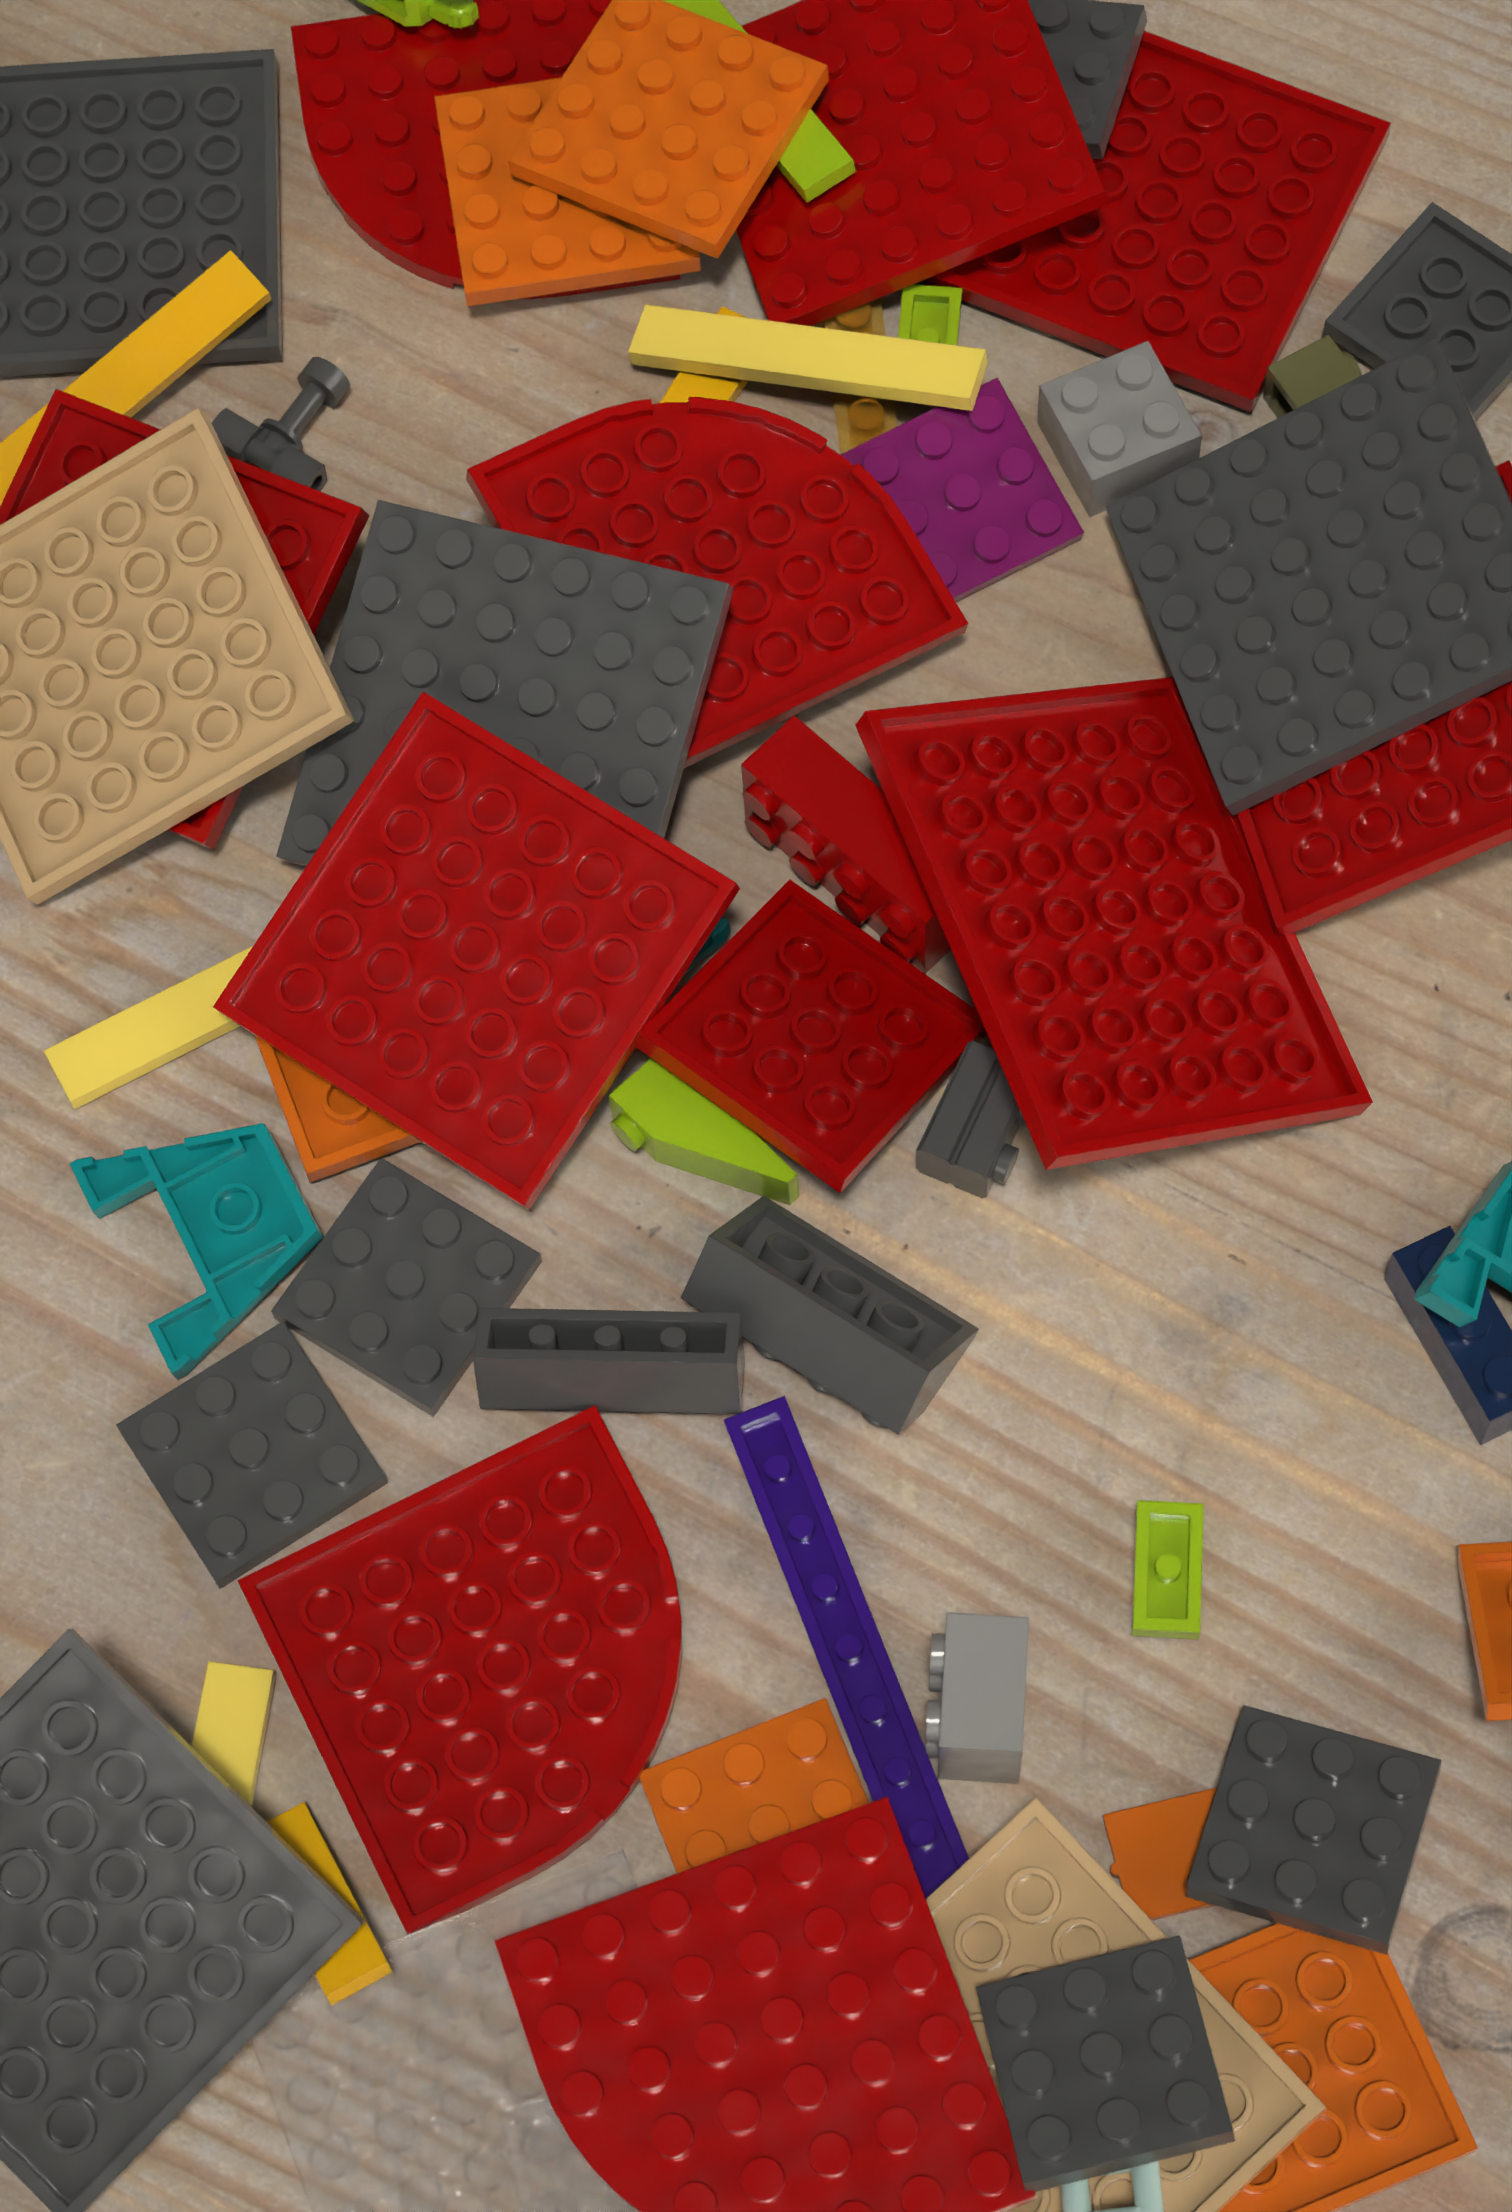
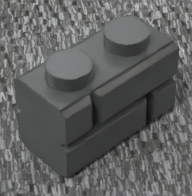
(972, 1126)

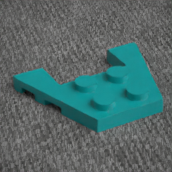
(234, 1215)
(1476, 1252)

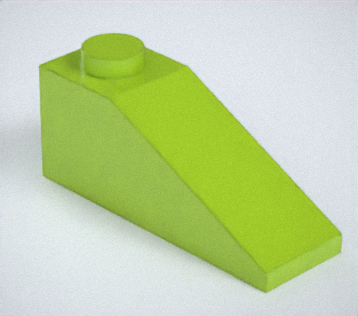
(696, 1135)

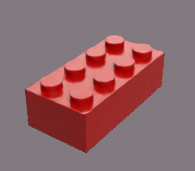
(840, 836)

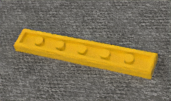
(156, 350)

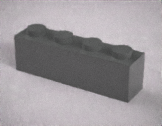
(609, 1360)

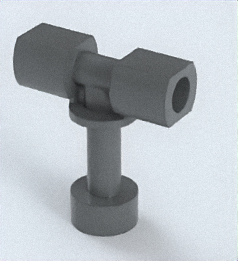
(275, 443)

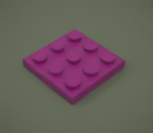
(972, 490)

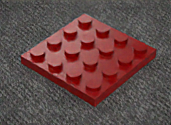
(812, 1035)

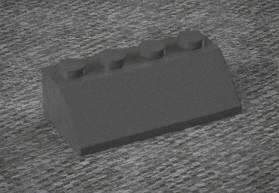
(829, 1313)

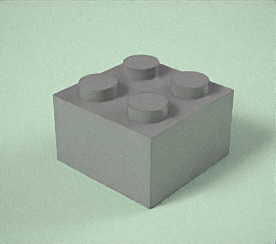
(1117, 426)
(983, 1697)

